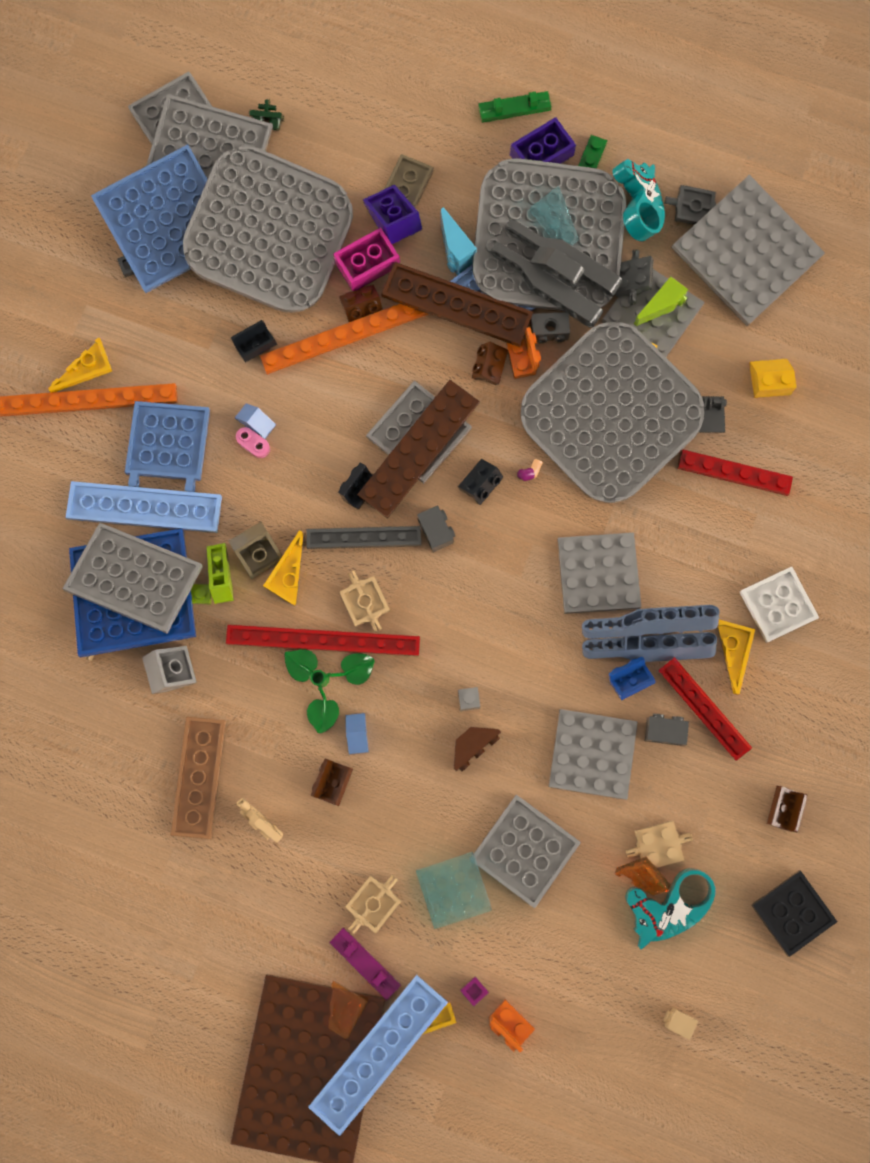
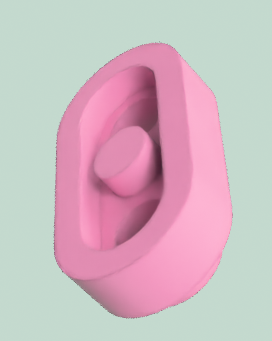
(252, 442)

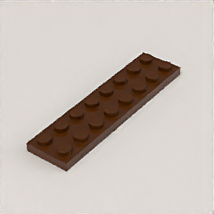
(457, 304)
(418, 449)

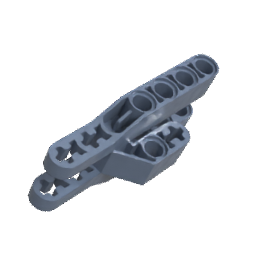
(654, 621)

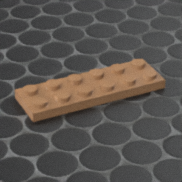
(198, 778)

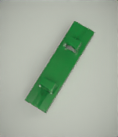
(514, 106)

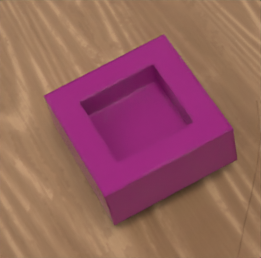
(474, 991)

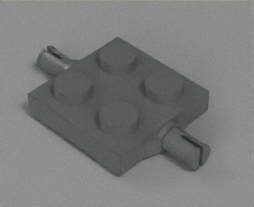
(692, 204)
(636, 276)

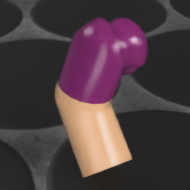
(530, 473)

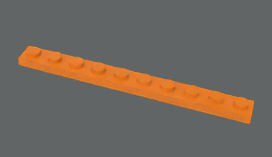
(339, 337)
(86, 399)

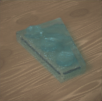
(555, 217)

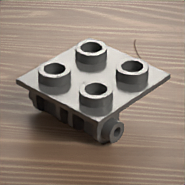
(713, 414)

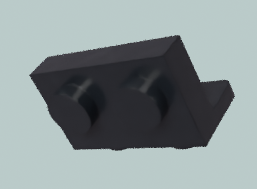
(253, 341)
(481, 481)
(353, 485)

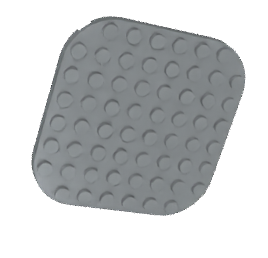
(509, 192)
(267, 229)
(612, 412)

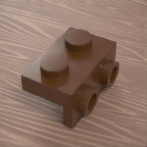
(361, 303)
(489, 363)
(331, 782)
(787, 809)

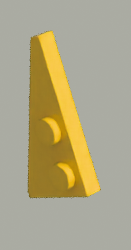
(88, 366)
(285, 575)
(736, 645)

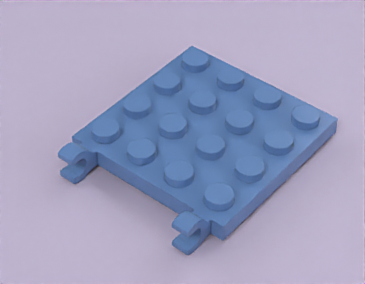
(167, 442)

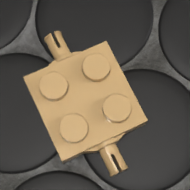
(364, 601)
(259, 821)
(659, 844)
(373, 904)

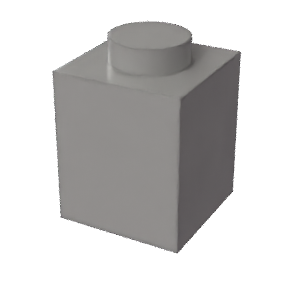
(469, 699)

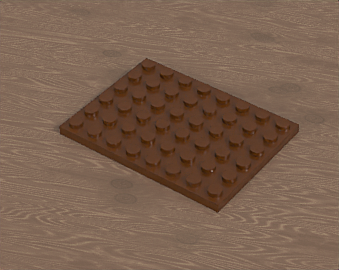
(290, 1065)

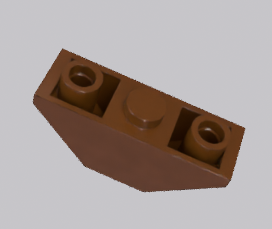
(472, 744)

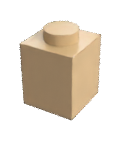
(680, 1023)

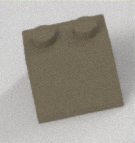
(256, 550)

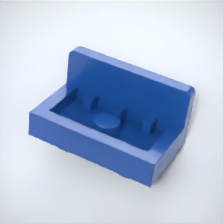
(631, 678)

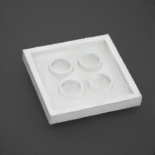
(779, 604)

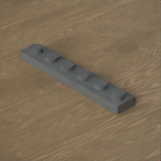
(363, 537)

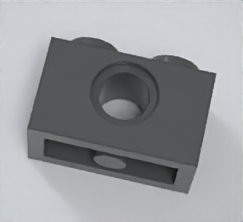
(558, 321)

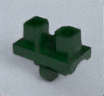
(274, 117)

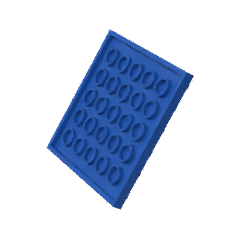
(107, 631)

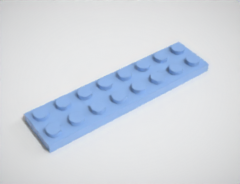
(144, 507)
(378, 1055)

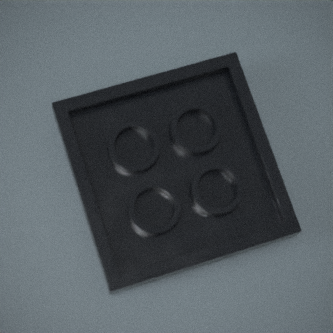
(794, 913)

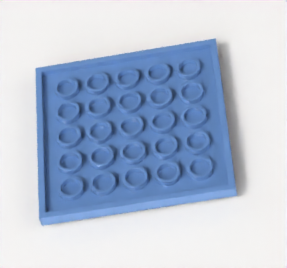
(152, 213)

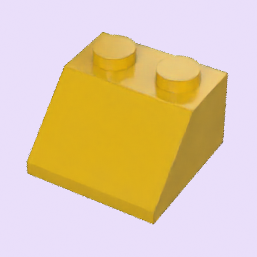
(772, 378)

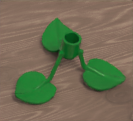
(301, 667)

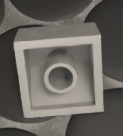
(169, 669)

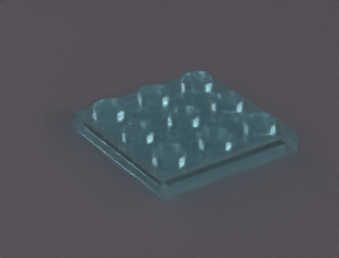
(453, 890)

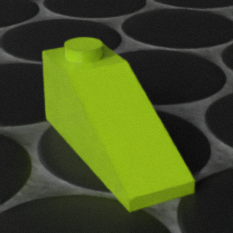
(663, 302)
(219, 573)

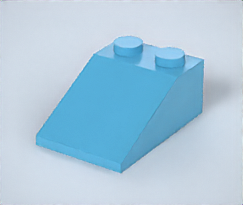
(457, 245)

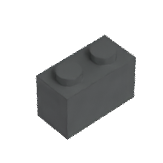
(435, 528)
(667, 731)

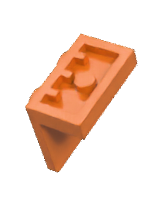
(525, 358)
(511, 1025)

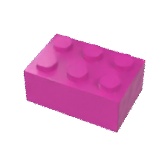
(366, 259)

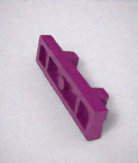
(365, 963)

